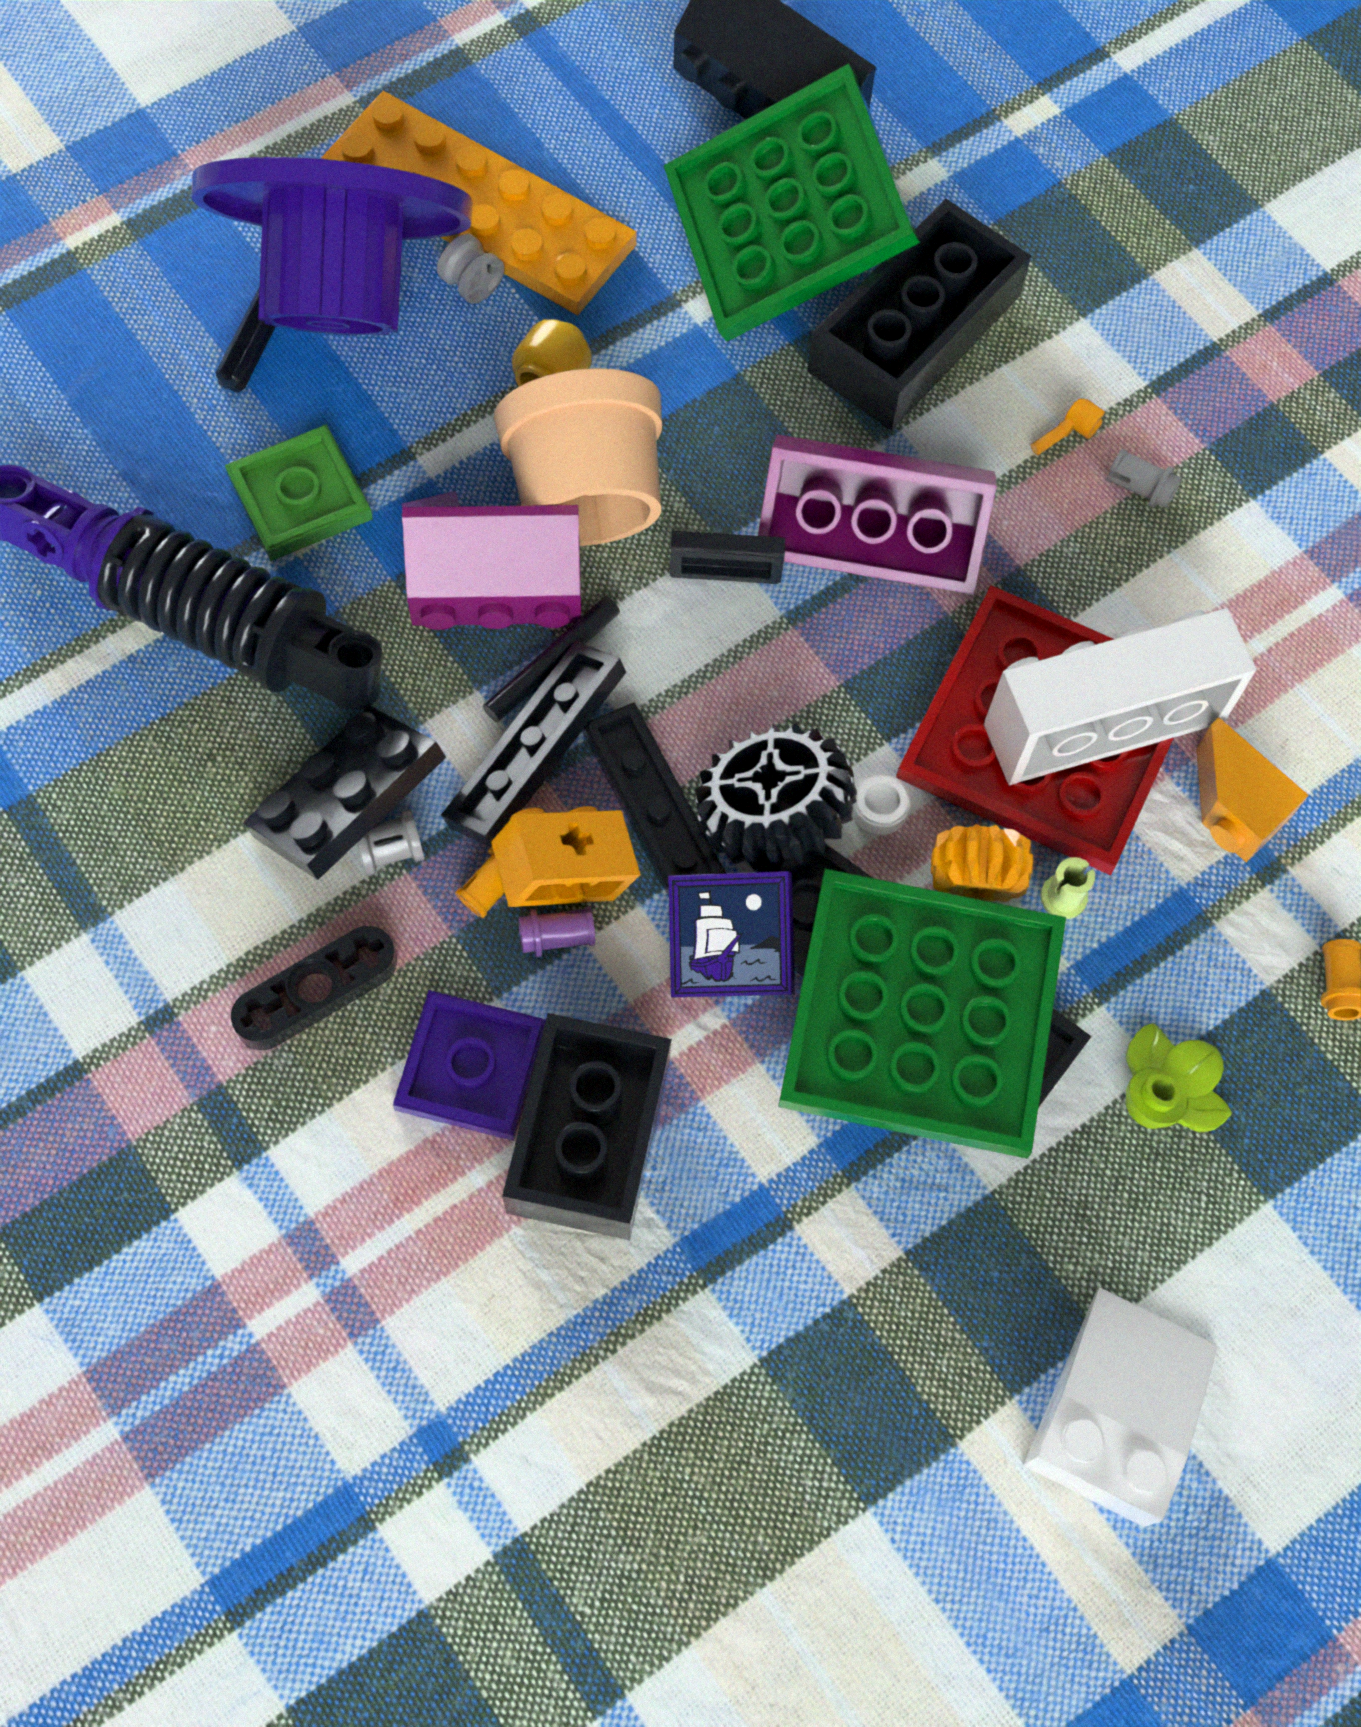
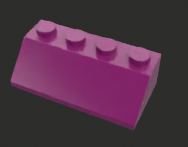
(878, 513)

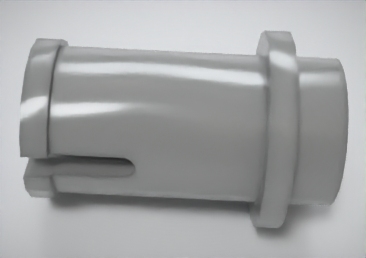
(1144, 478)

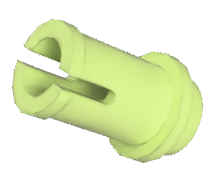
(1068, 889)

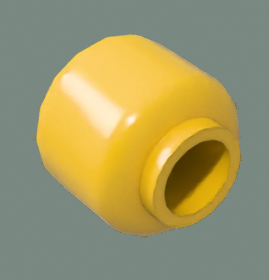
(550, 349)

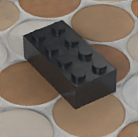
(918, 314)

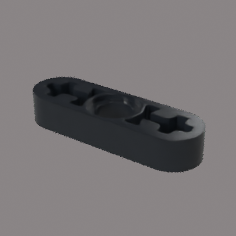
(309, 1013)

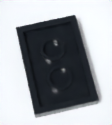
(344, 791)

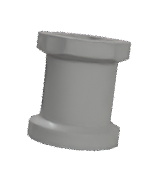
(392, 852)

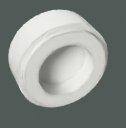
(881, 804)

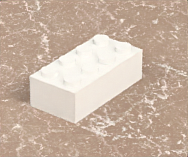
(1117, 694)

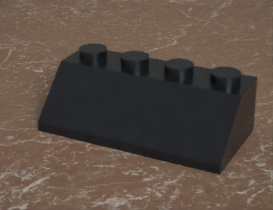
(758, 53)

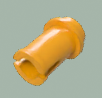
(482, 888)
(1343, 979)

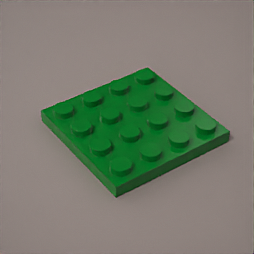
(789, 203)
(924, 1014)

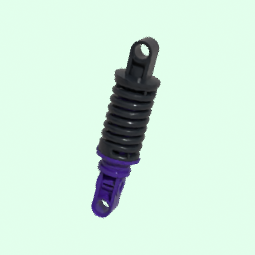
(192, 591)

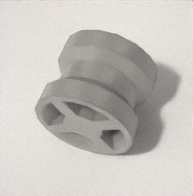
(470, 268)

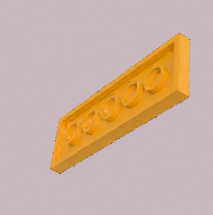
(528, 223)

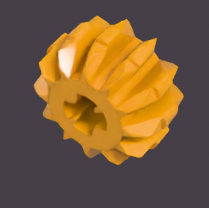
(982, 863)

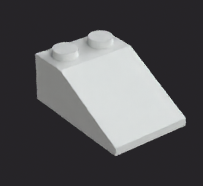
(1124, 1410)

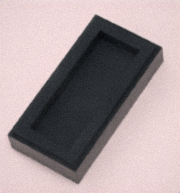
(727, 557)

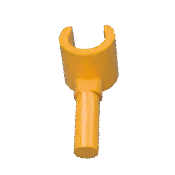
(1082, 417)

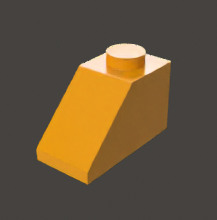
(1242, 792)

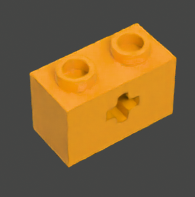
(564, 857)

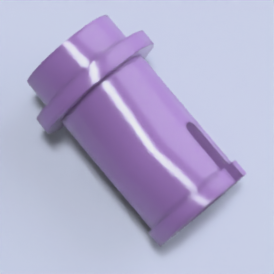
(556, 930)

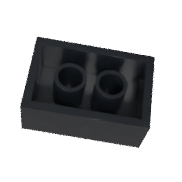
(587, 1126)

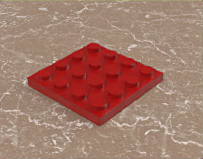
(1074, 810)

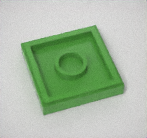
(298, 492)

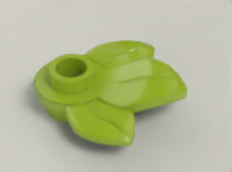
(1180, 1076)

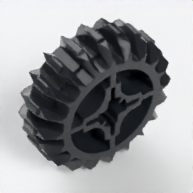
(776, 796)

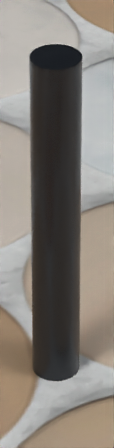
(539, 669)

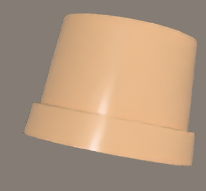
(589, 445)

